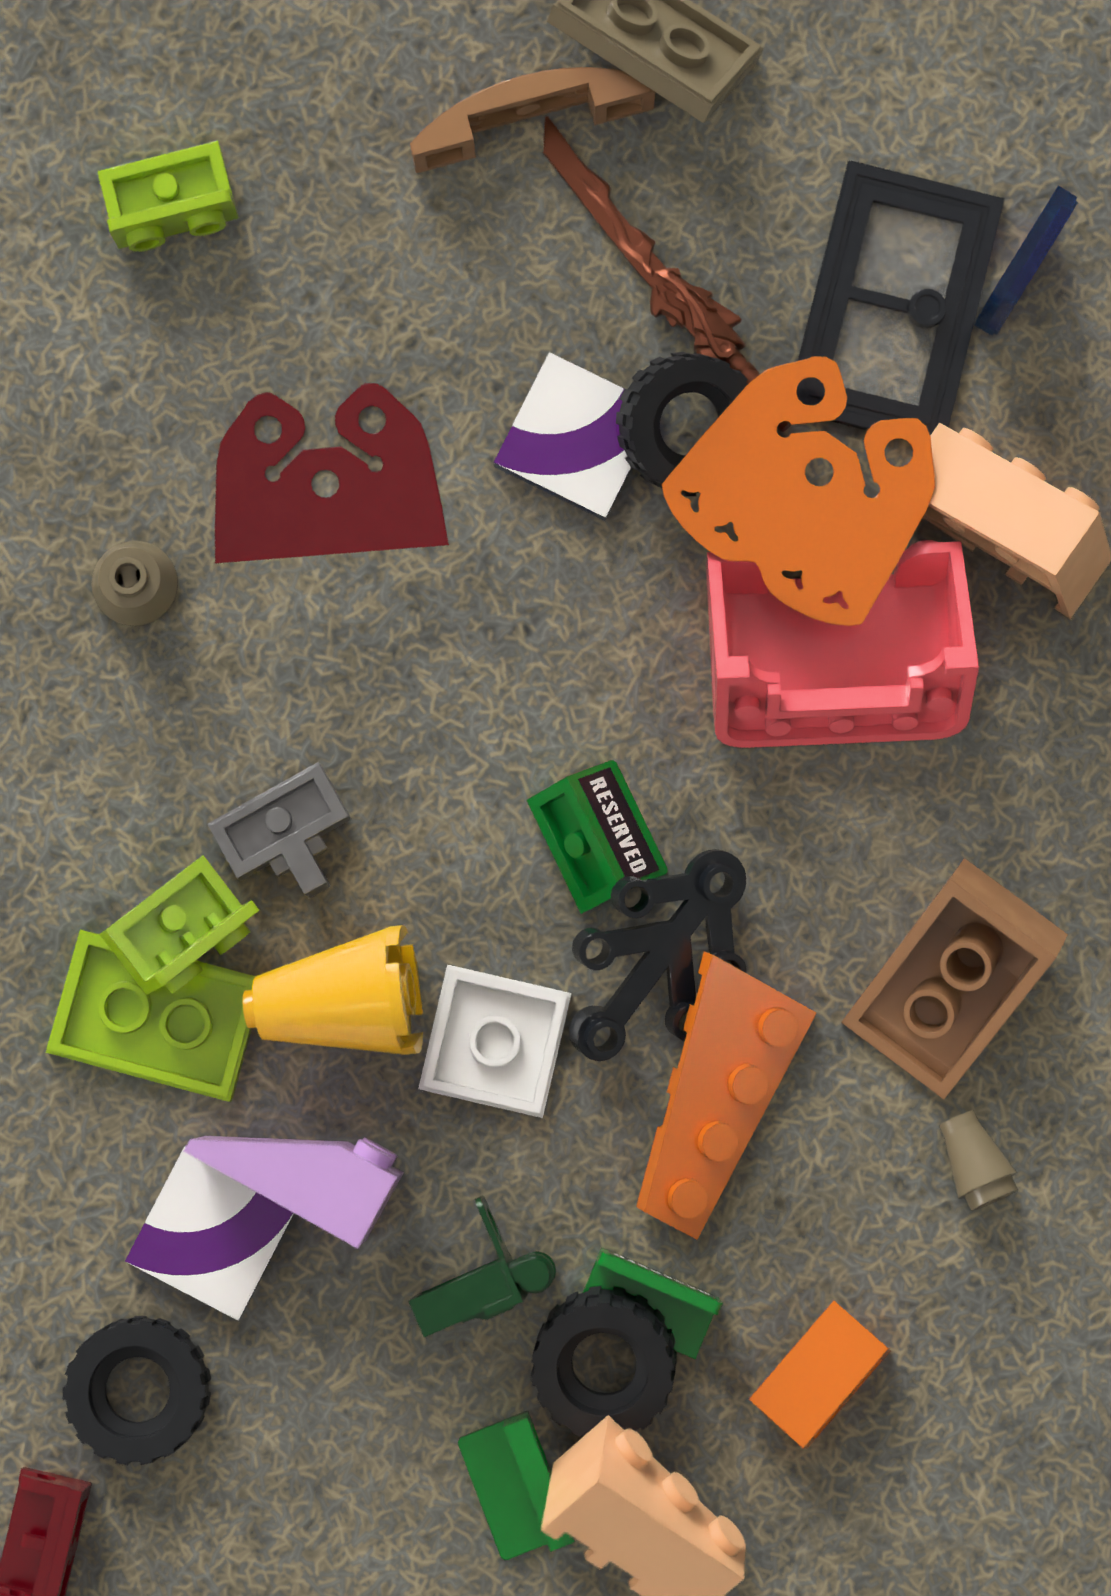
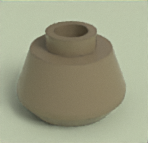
(134, 601)

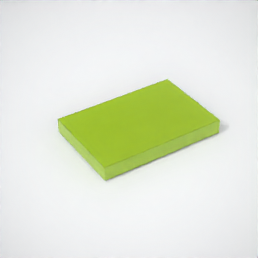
(174, 1039)

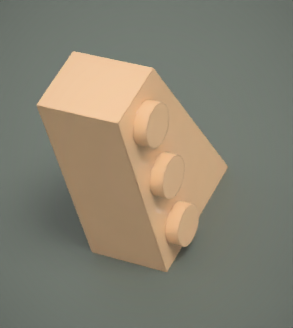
(1017, 517)
(641, 1517)

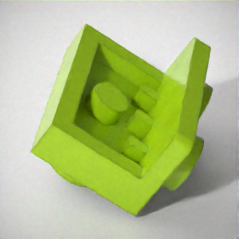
(168, 197)
(177, 926)

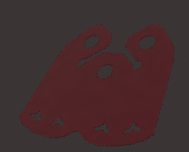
(366, 514)

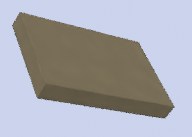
(665, 46)

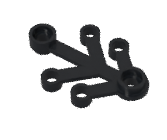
(665, 946)

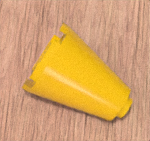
(342, 997)

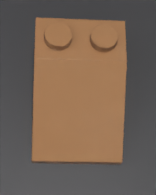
(955, 978)

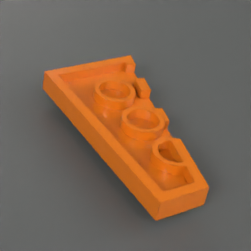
(727, 1073)

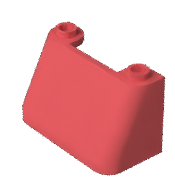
(822, 683)

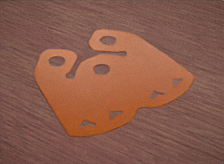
(784, 520)

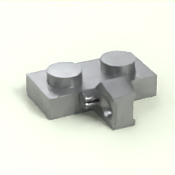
(283, 829)

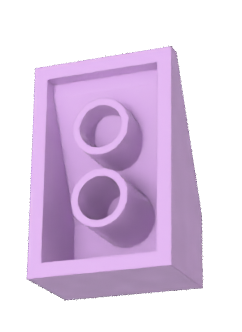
(319, 1180)

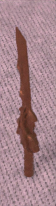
(670, 295)

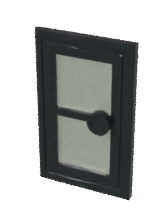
(899, 294)

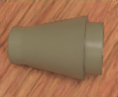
(977, 1163)

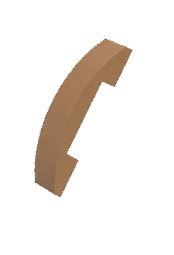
(608, 92)

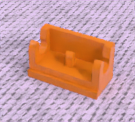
(819, 1375)

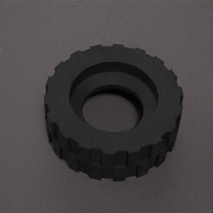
(651, 393)
(611, 1313)
(88, 1401)

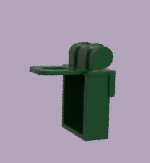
(486, 1289)

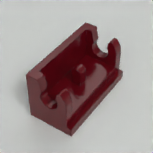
(43, 1534)

